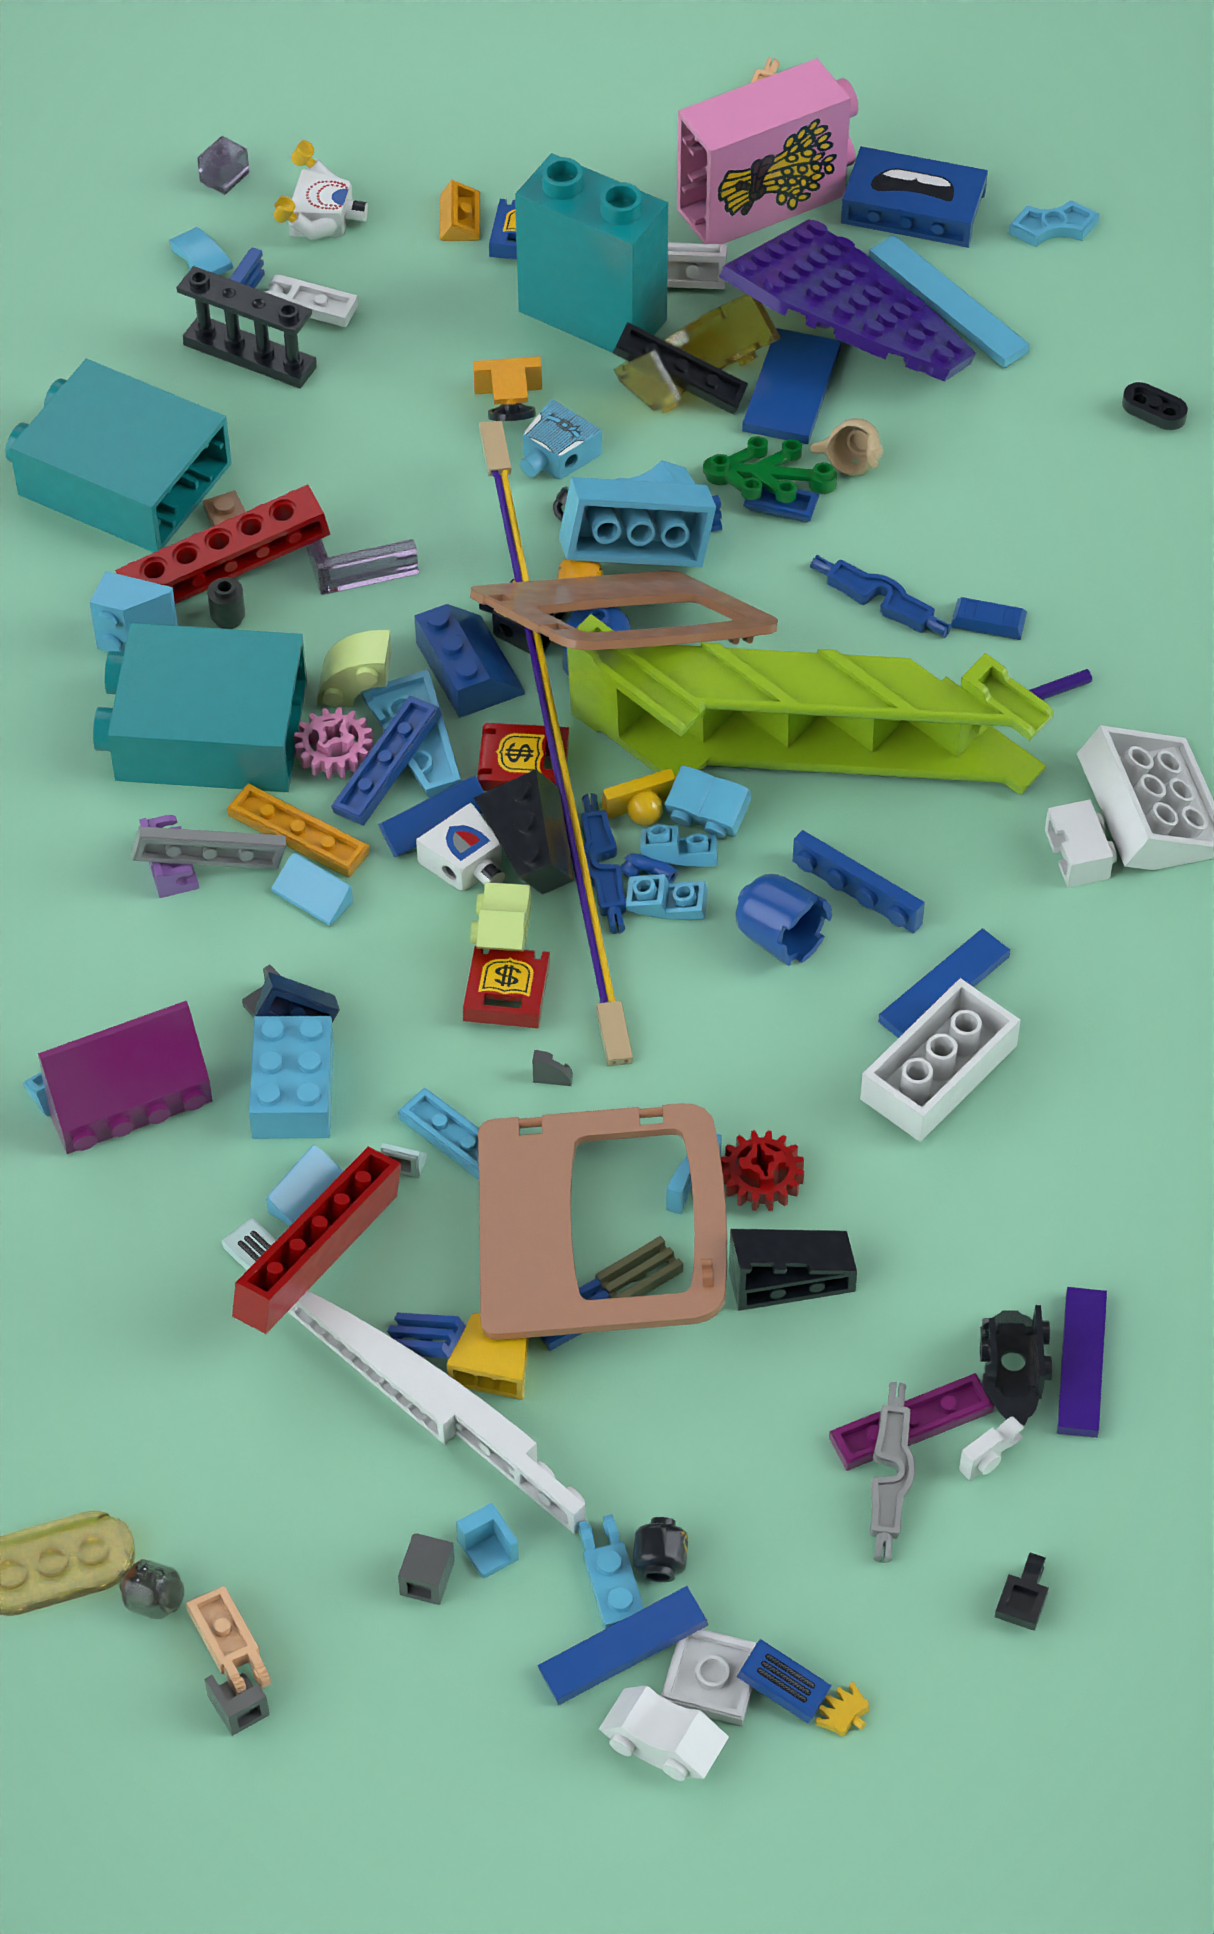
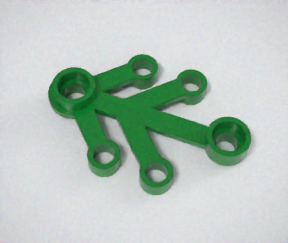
(729, 469)

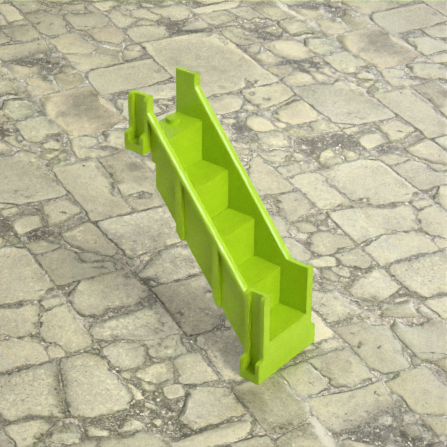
(806, 712)

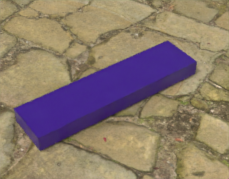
(1082, 1362)

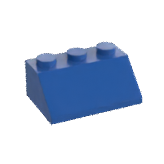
(465, 659)

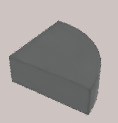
(550, 1071)

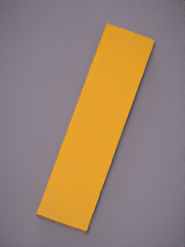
(300, 829)

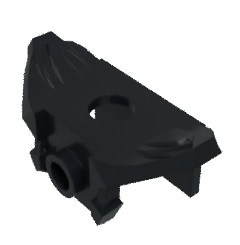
(1020, 1390)

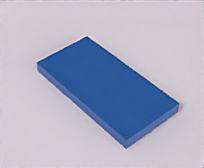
(791, 386)

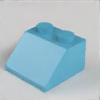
(126, 601)

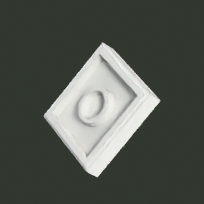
(705, 1676)

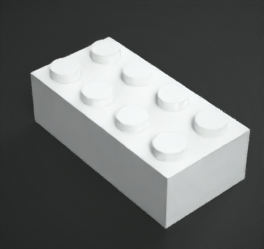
(939, 1059)

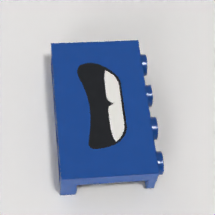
(913, 196)

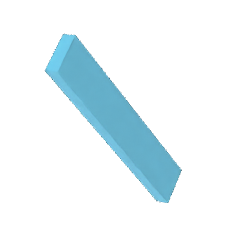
(949, 301)

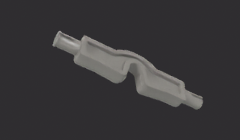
(889, 1491)

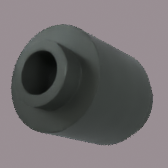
(226, 603)

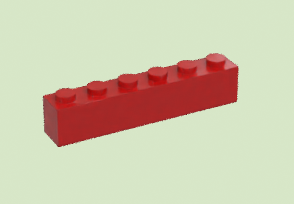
(316, 1240)

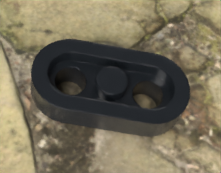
(1154, 406)

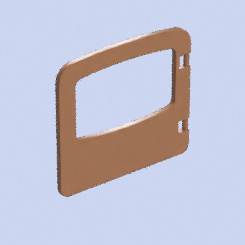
(533, 601)
(527, 1225)

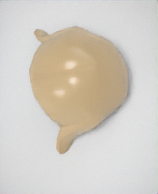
(855, 441)

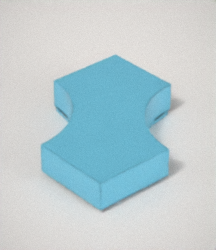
(1038, 225)

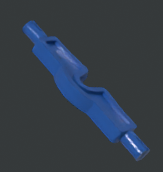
(897, 603)
(604, 877)

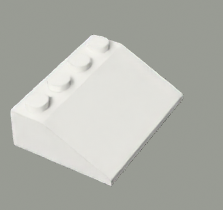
(1150, 797)

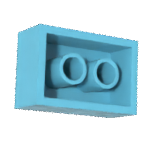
(291, 1077)

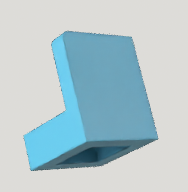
(487, 1540)

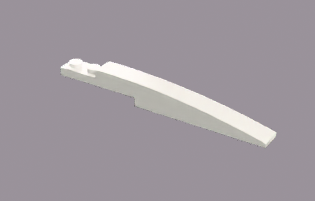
(440, 1404)

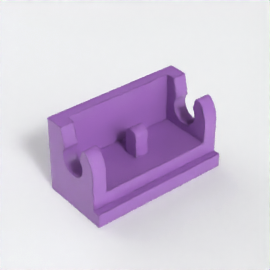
(170, 877)

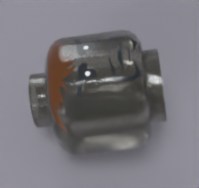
(151, 1589)

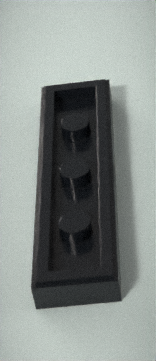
(684, 368)

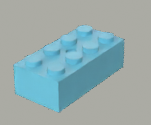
(637, 522)

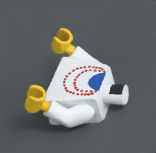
(320, 200)

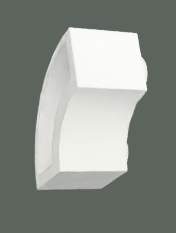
(663, 1733)

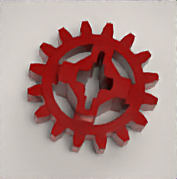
(762, 1170)

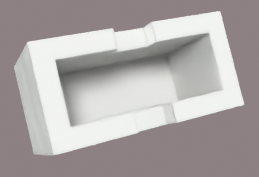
(1081, 839)

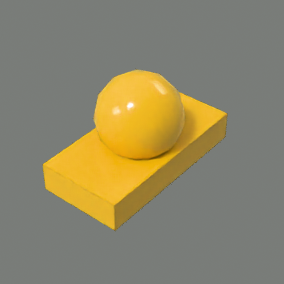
(639, 797)

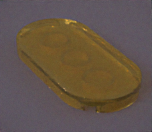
(62, 1561)

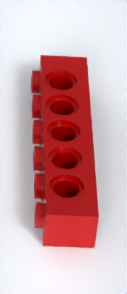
(234, 545)

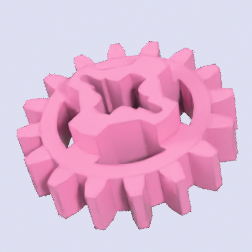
(333, 742)

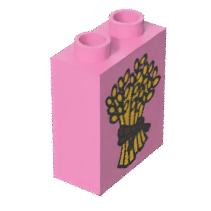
(764, 152)

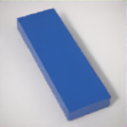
(415, 821)

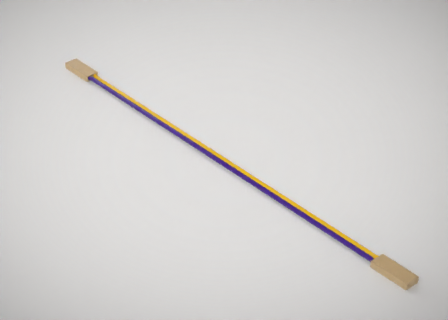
(609, 1013)

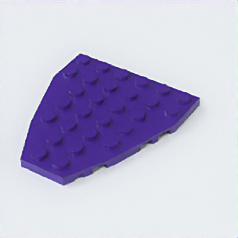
(850, 292)

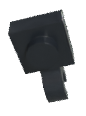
(1024, 1596)

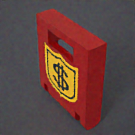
(513, 751)
(509, 978)

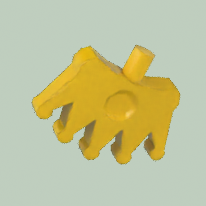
(844, 1711)

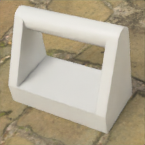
(696, 265)

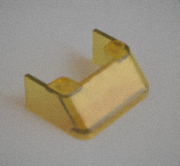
(717, 337)

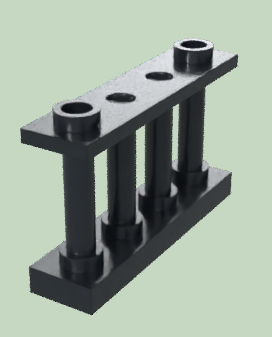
(241, 347)

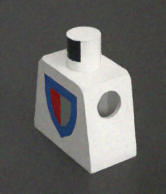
(462, 850)

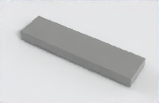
(208, 847)

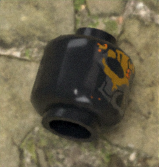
(660, 1550)

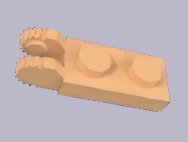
(227, 1637)

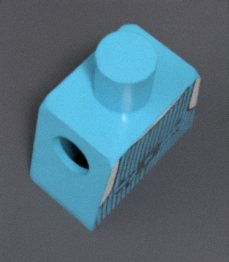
(559, 442)

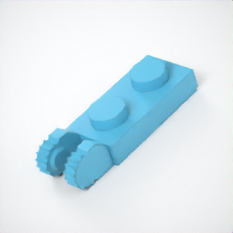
(610, 1574)

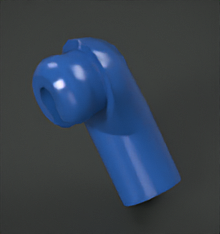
(636, 862)

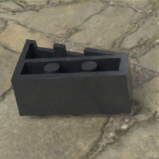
(530, 829)
(789, 1265)

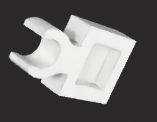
(985, 1452)

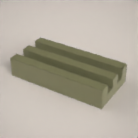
(624, 1265)

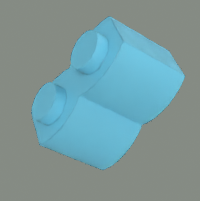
(707, 802)

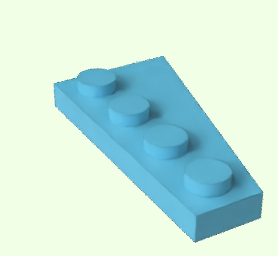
(434, 759)

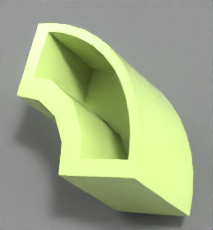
(354, 666)
(502, 917)

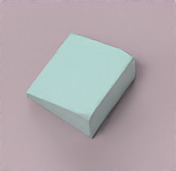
(411, 1160)

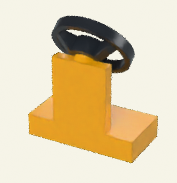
(509, 383)

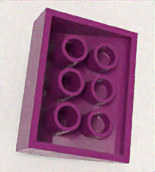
(125, 1077)

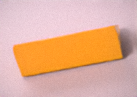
(459, 213)

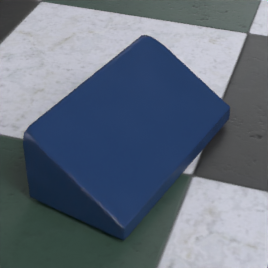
(290, 998)

